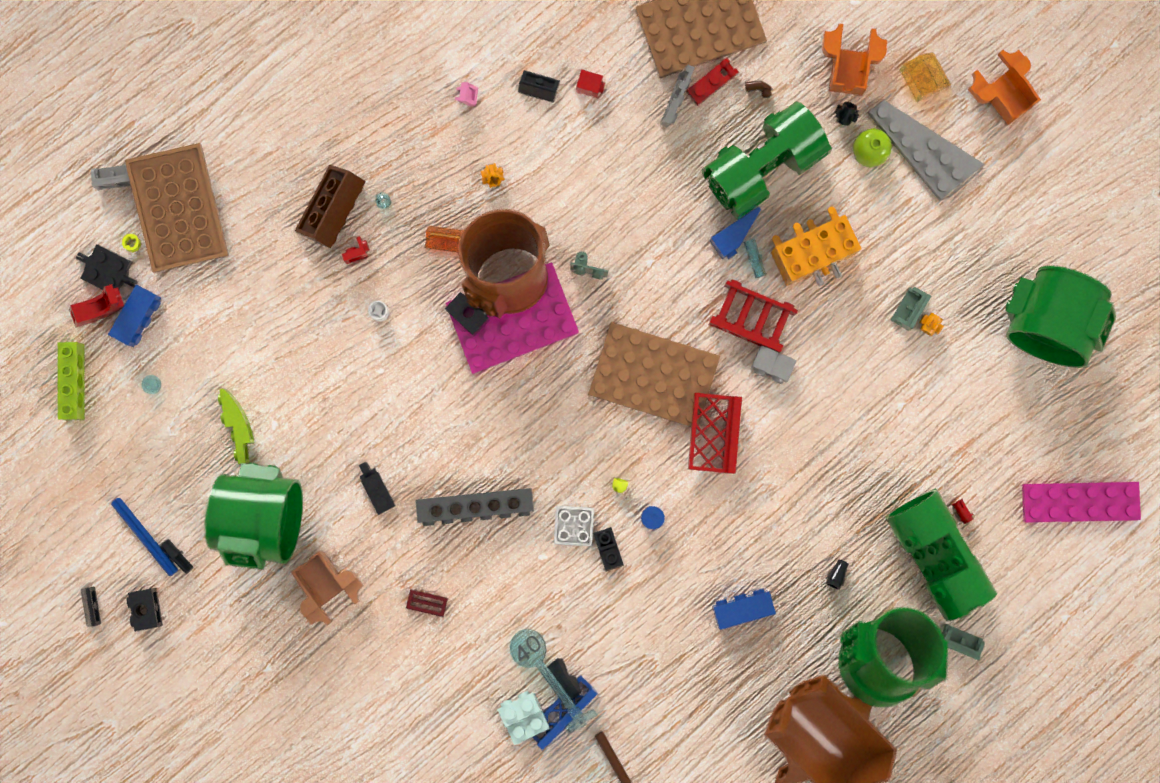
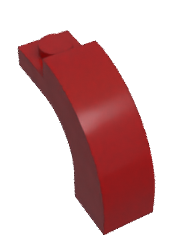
(97, 308)

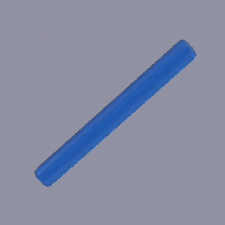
(144, 536)

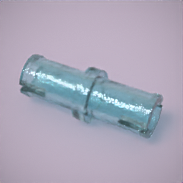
(755, 258)

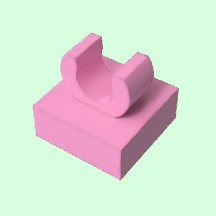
(468, 94)

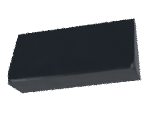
(538, 86)
(90, 606)

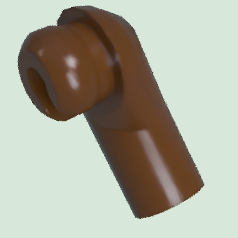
(761, 86)

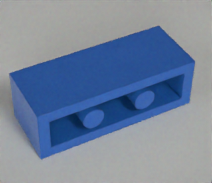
(135, 316)
(743, 608)

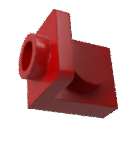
(354, 254)

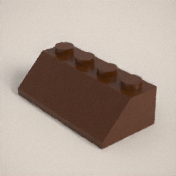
(330, 206)

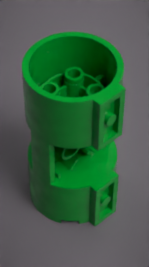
(792, 139)
(951, 570)

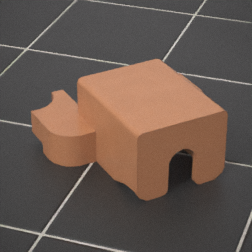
(322, 583)

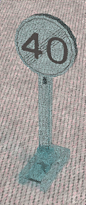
(529, 651)

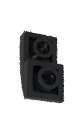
(608, 549)
(567, 682)

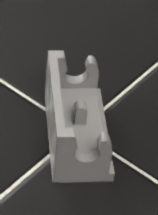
(110, 177)

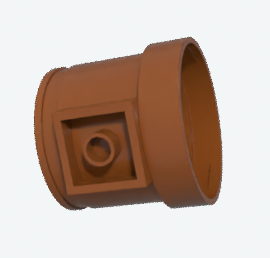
(494, 233)

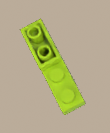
(235, 417)

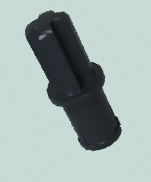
(176, 556)

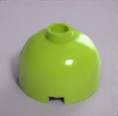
(872, 147)

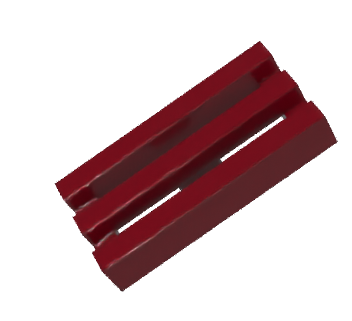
(428, 595)

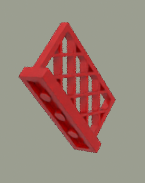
(731, 431)

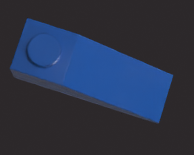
(730, 238)

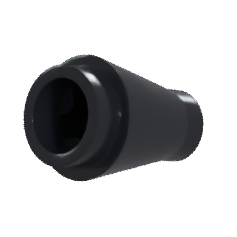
(837, 575)

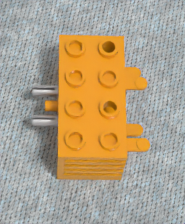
(815, 249)

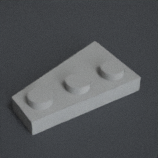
(677, 96)

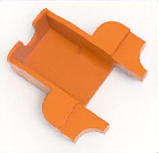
(849, 67)
(1011, 92)

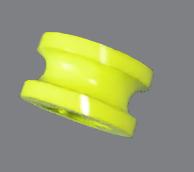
(125, 240)

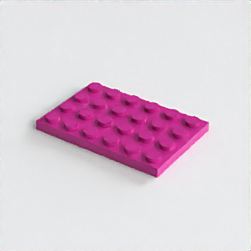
(520, 332)

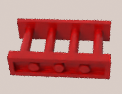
(754, 336)

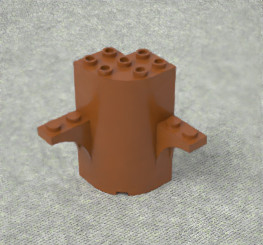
(828, 737)

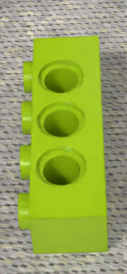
(71, 381)

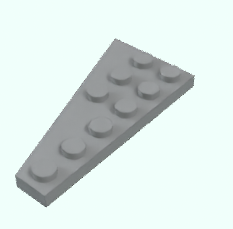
(931, 156)

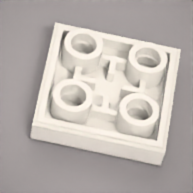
(574, 526)

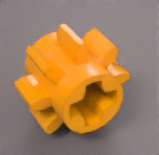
(492, 175)
(931, 324)

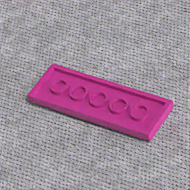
(1081, 502)

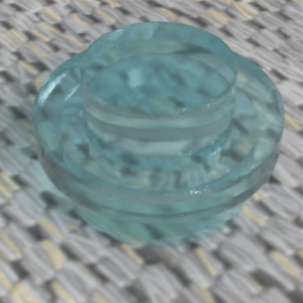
(151, 384)

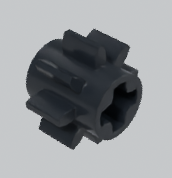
(846, 113)

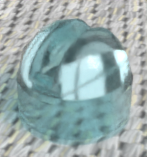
(383, 204)

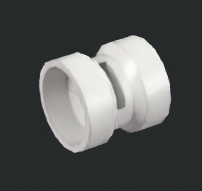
(375, 310)

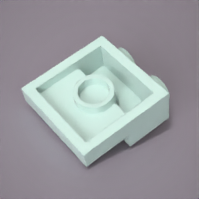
(523, 717)

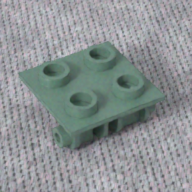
(580, 267)

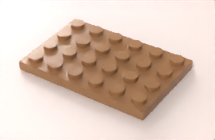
(697, 31)
(176, 207)
(652, 374)

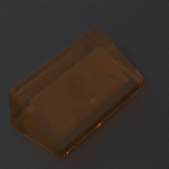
(443, 238)

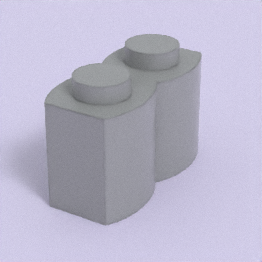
(773, 364)

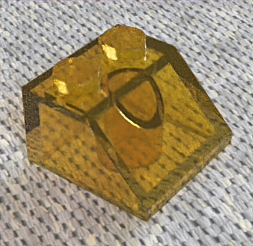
(924, 76)

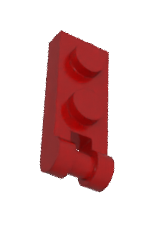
(711, 82)

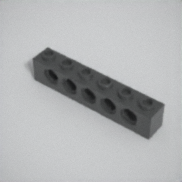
(425, 506)

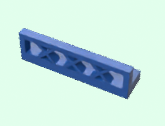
(566, 718)

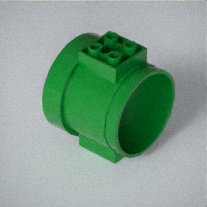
(1060, 316)
(254, 516)
(871, 679)

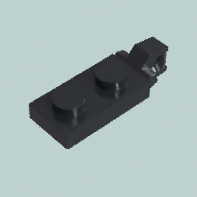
(376, 489)

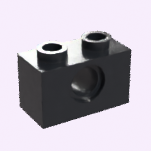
(473, 324)
(153, 616)

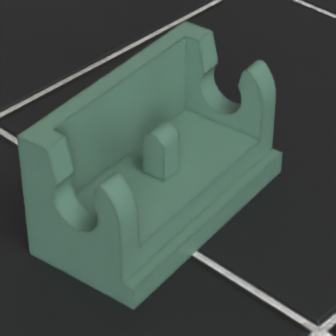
(910, 308)
(963, 642)

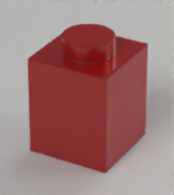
(590, 84)

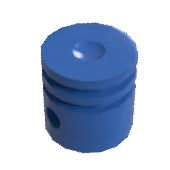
(652, 517)

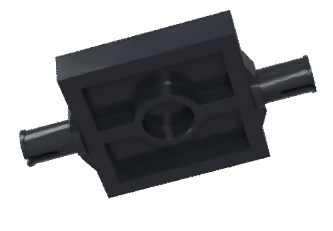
(106, 268)

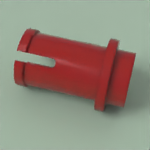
(962, 511)

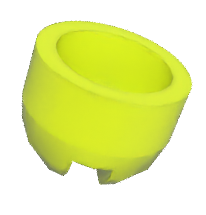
(619, 485)

